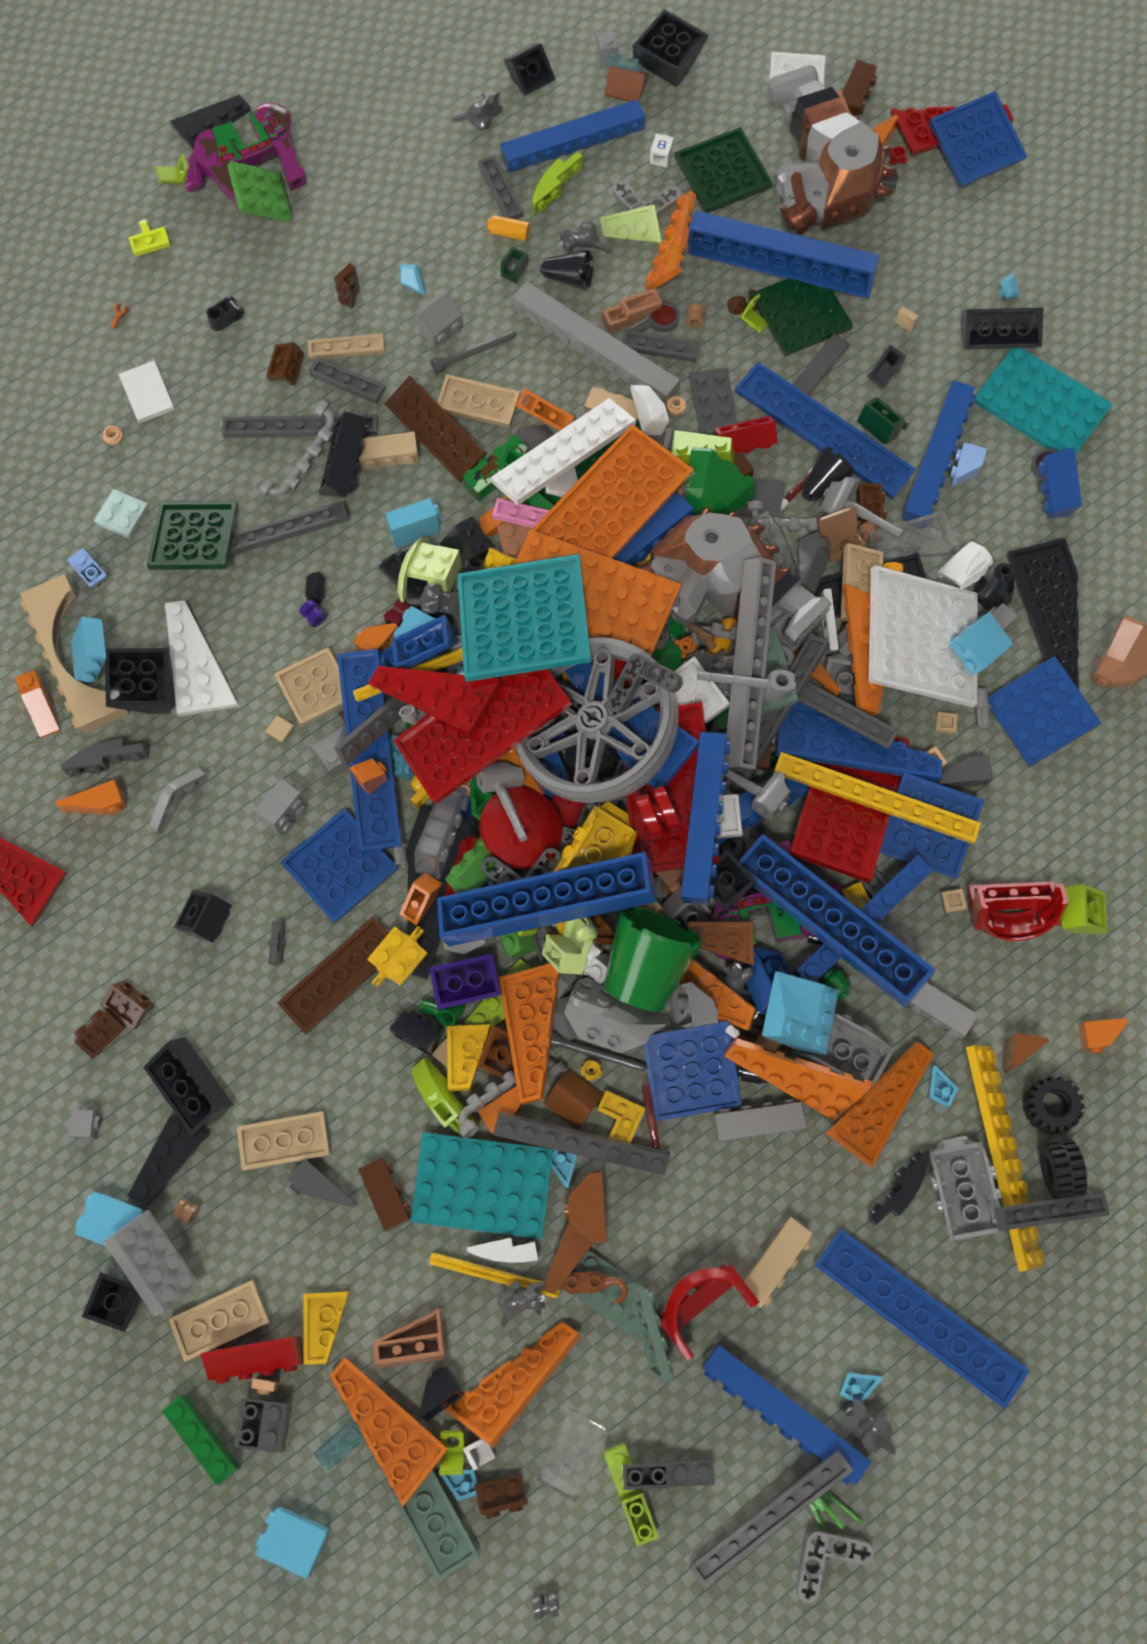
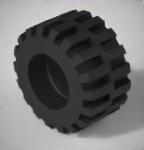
(608, 762)
(1069, 1097)
(1063, 1169)

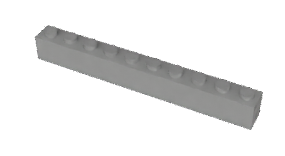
(593, 342)
(750, 661)

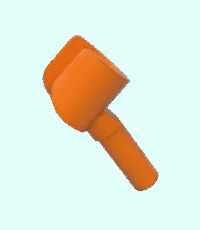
(118, 314)

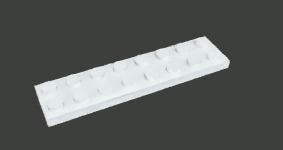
(562, 451)

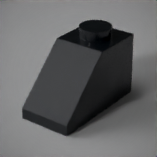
(439, 1393)

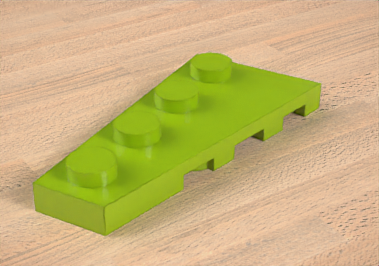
(491, 1010)

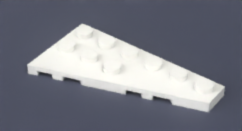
(196, 675)

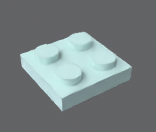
(121, 513)

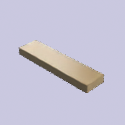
(346, 346)

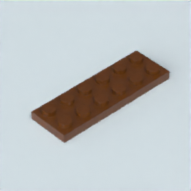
(435, 428)
(334, 978)

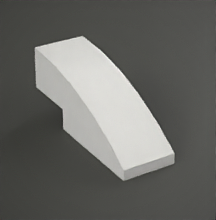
(505, 1252)

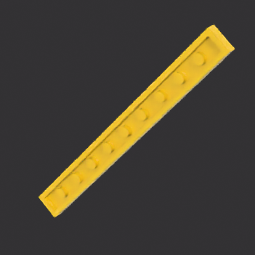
(878, 798)

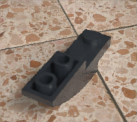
(908, 1182)

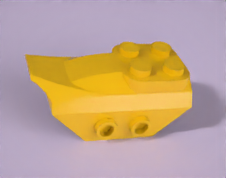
(601, 838)

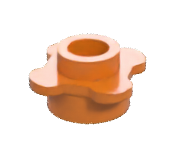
(687, 641)

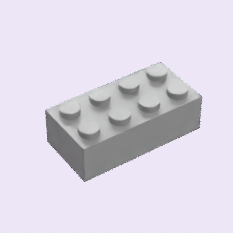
(151, 1263)

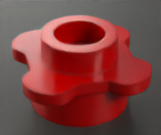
(898, 155)

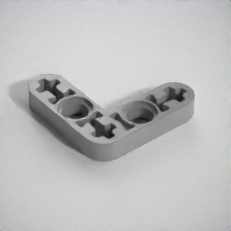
(630, 194)
(171, 793)
(827, 1549)

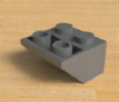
(263, 1424)

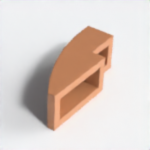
(630, 310)

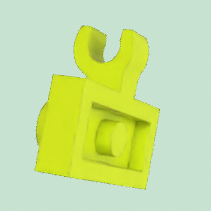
(149, 240)

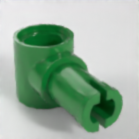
(445, 1016)

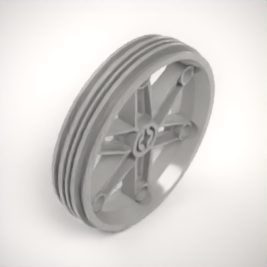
(647, 765)

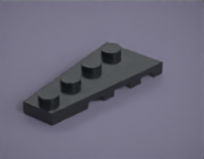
(217, 114)
(391, 568)
(165, 1160)

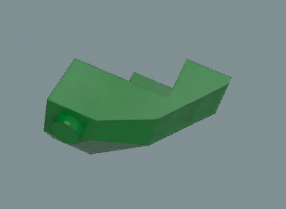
(717, 484)

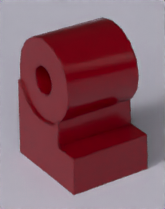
(396, 612)

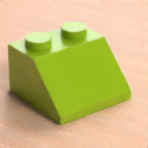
(1085, 910)

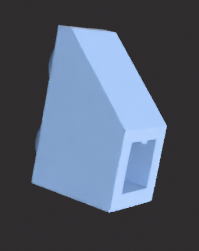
(969, 463)
(86, 568)

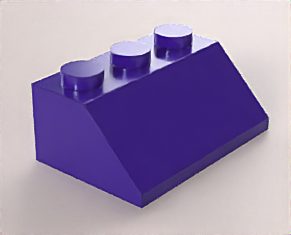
(465, 981)

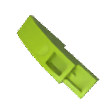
(550, 184)
(435, 1092)
(632, 1500)

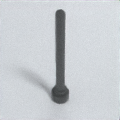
(439, 364)
(556, 1041)

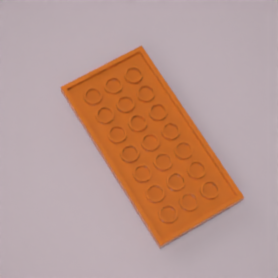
(616, 495)
(618, 597)

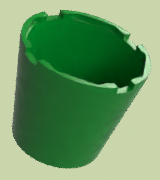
(649, 958)

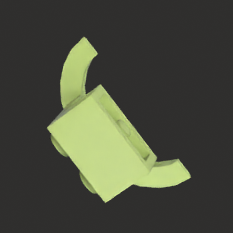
(429, 563)
(570, 951)

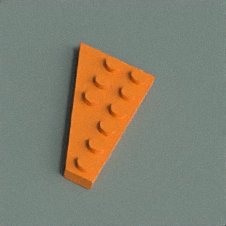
(674, 243)
(857, 606)
(728, 1002)
(529, 1017)
(804, 1080)
(873, 1117)
(509, 1389)
(393, 1435)

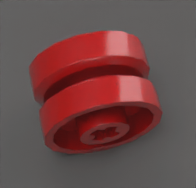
(657, 813)

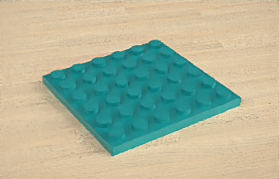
(523, 618)

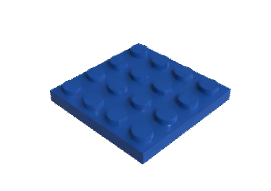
(977, 139)
(1042, 711)
(907, 840)
(335, 869)
(690, 1071)

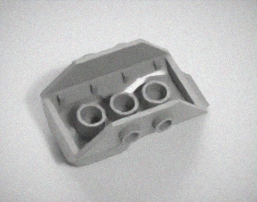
(607, 1021)
(852, 1051)
(965, 1188)

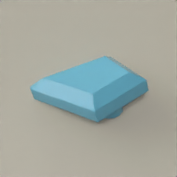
(411, 277)
(1009, 287)
(941, 1088)
(563, 1165)
(859, 1386)
(461, 1485)

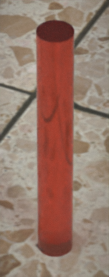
(650, 1114)

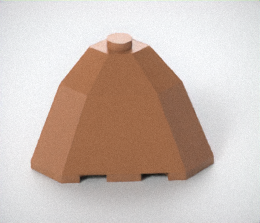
(1125, 658)

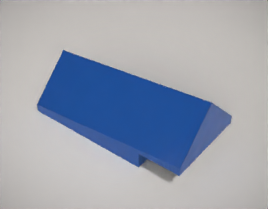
(419, 645)

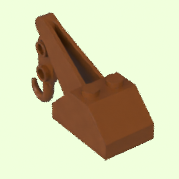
(584, 1229)

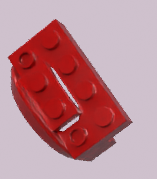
(1042, 897)
(709, 1286)

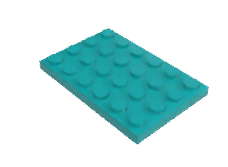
(1042, 402)
(482, 1185)

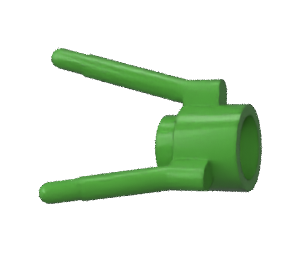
(823, 1503)

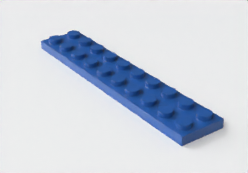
(824, 428)
(375, 813)
(922, 1318)

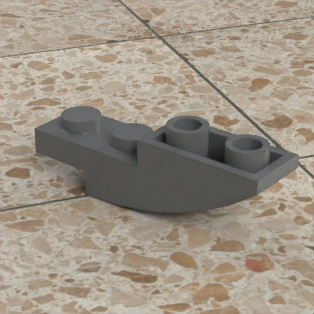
(96, 758)
(667, 1474)

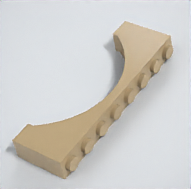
(46, 609)

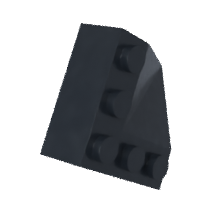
(669, 47)
(137, 679)

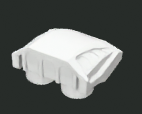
(967, 565)

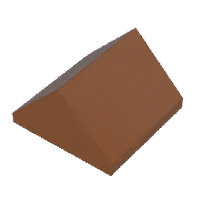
(625, 84)
(1019, 1048)
(496, 1054)
(573, 1099)

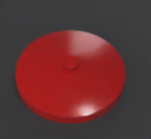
(539, 821)

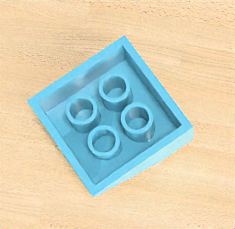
(800, 1013)

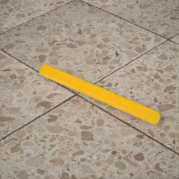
(431, 665)
(484, 1272)

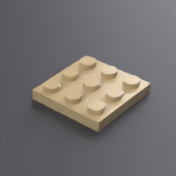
(312, 686)

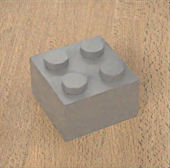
(281, 807)

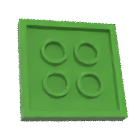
(259, 191)

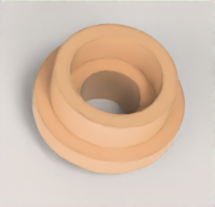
(676, 410)
(110, 431)

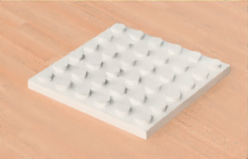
(911, 635)

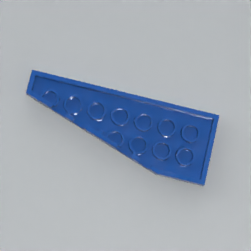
(642, 725)
(822, 740)

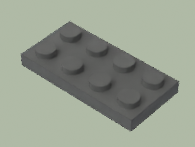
(712, 399)

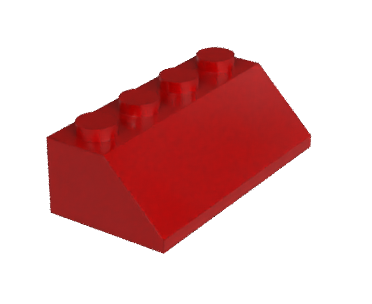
(253, 1358)

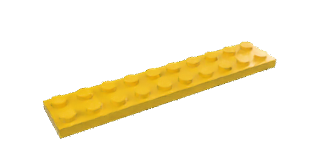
(1003, 1151)

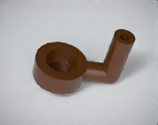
(738, 303)

